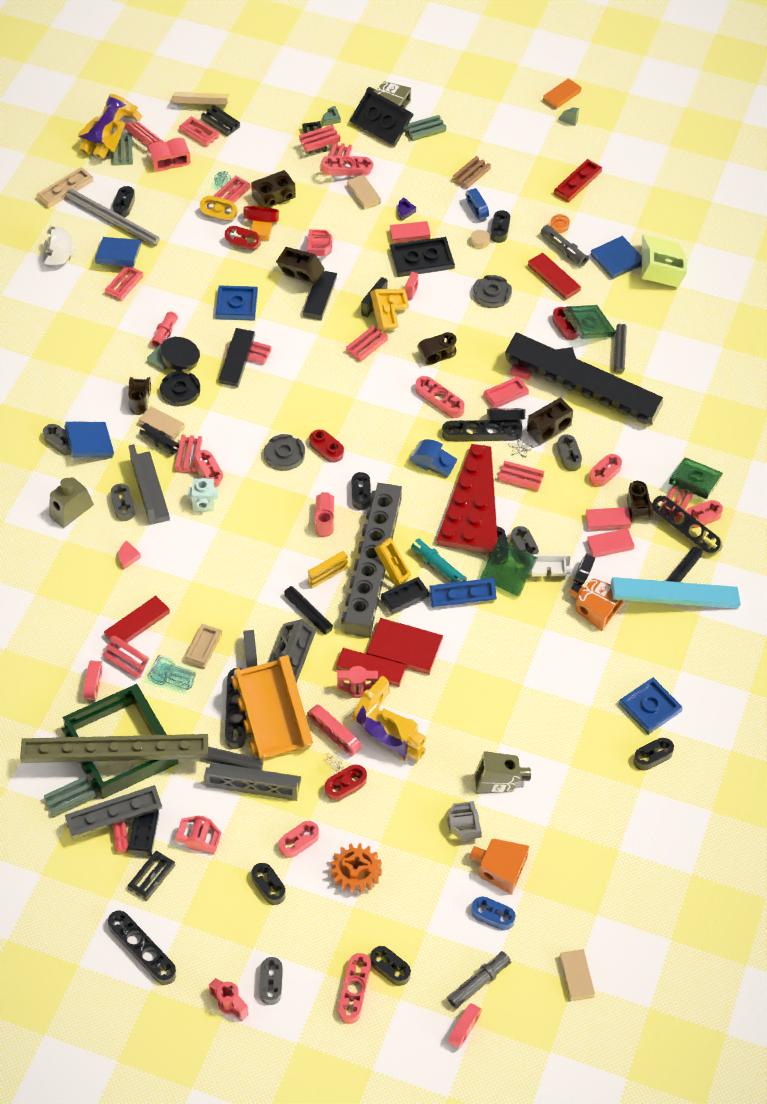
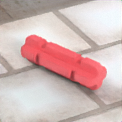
(120, 837)

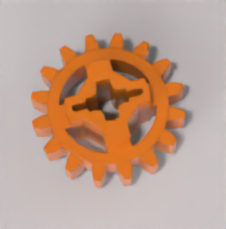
(346, 862)

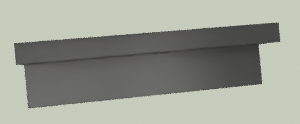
(149, 486)
(295, 643)
(253, 781)
(113, 811)

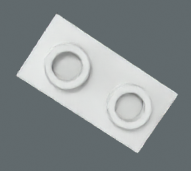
(556, 563)

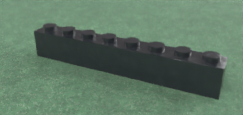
(584, 378)

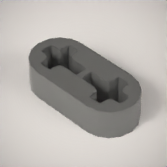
(56, 441)
(573, 452)
(126, 501)
(528, 542)
(250, 648)
(276, 981)

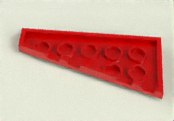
(472, 509)

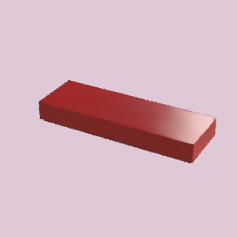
(577, 180)
(554, 276)
(138, 620)
(389, 669)

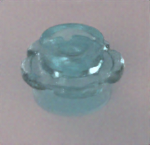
(222, 178)

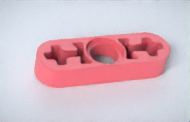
(359, 165)
(443, 405)
(334, 729)
(358, 998)

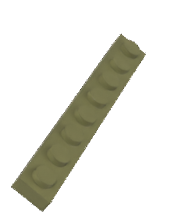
(114, 748)

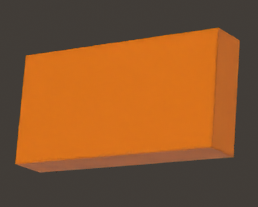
(562, 93)

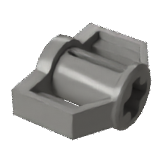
(464, 821)

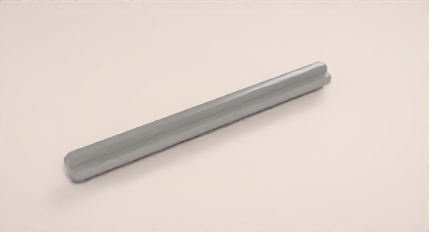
(113, 217)

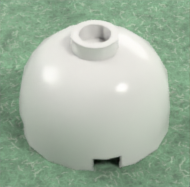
(57, 246)

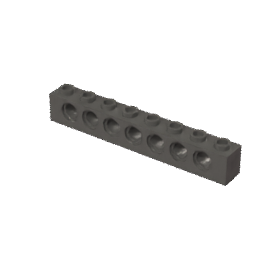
(381, 526)

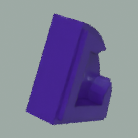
(405, 209)

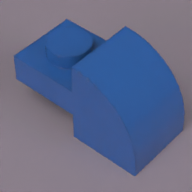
(429, 454)

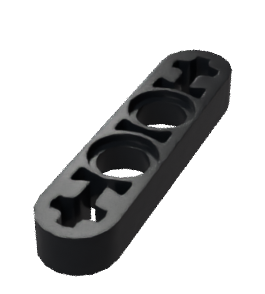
(482, 433)
(689, 522)
(233, 708)
(144, 945)

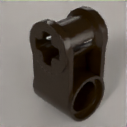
(436, 349)
(139, 394)
(639, 505)

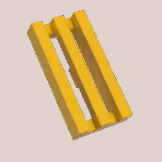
(392, 561)
(327, 569)

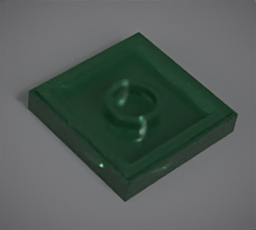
(589, 321)
(695, 478)
(509, 567)

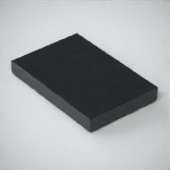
(381, 117)
(422, 256)

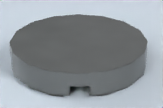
(492, 291)
(284, 452)

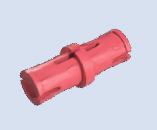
(164, 329)

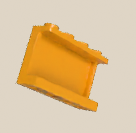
(272, 708)

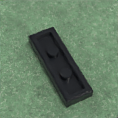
(320, 296)
(237, 357)

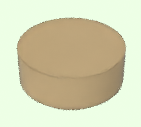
(480, 238)

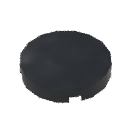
(179, 353)
(180, 388)

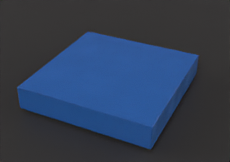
(118, 251)
(617, 257)
(236, 302)
(88, 439)
(650, 705)

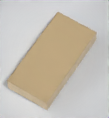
(364, 192)
(162, 421)
(203, 646)
(577, 974)

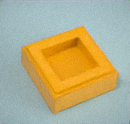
(263, 229)

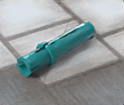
(432, 557)

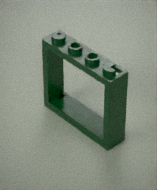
(103, 708)

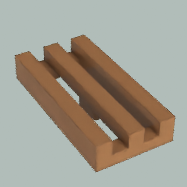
(468, 171)

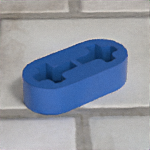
(477, 203)
(493, 913)

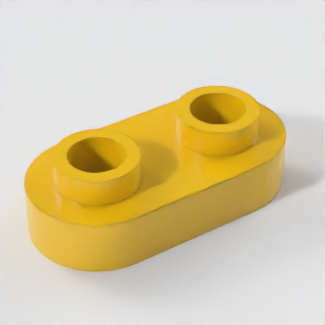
(219, 208)

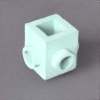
(203, 494)

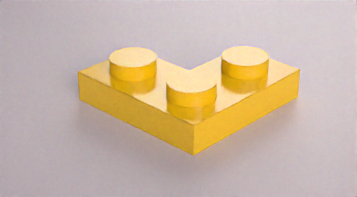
(385, 304)

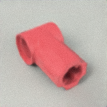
(324, 514)

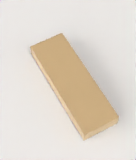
(200, 98)
(57, 191)

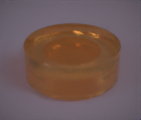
(560, 223)

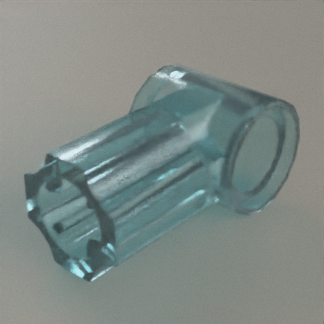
(166, 671)

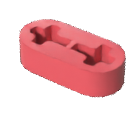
(602, 467)
(210, 468)
(703, 513)
(93, 679)
(300, 841)
(465, 1025)

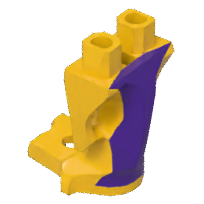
(98, 130)
(387, 727)

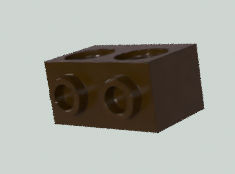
(273, 189)
(300, 265)
(549, 420)

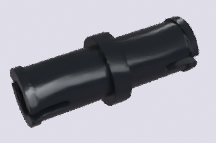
(159, 438)

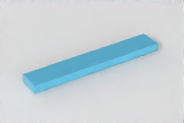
(675, 593)

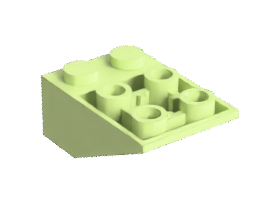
(663, 261)

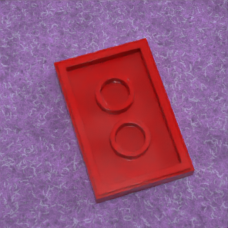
(405, 645)

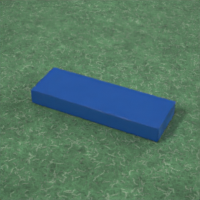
(462, 592)

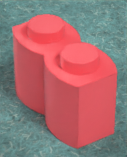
(169, 154)

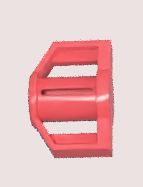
(319, 242)
(356, 676)
(198, 843)
(228, 998)

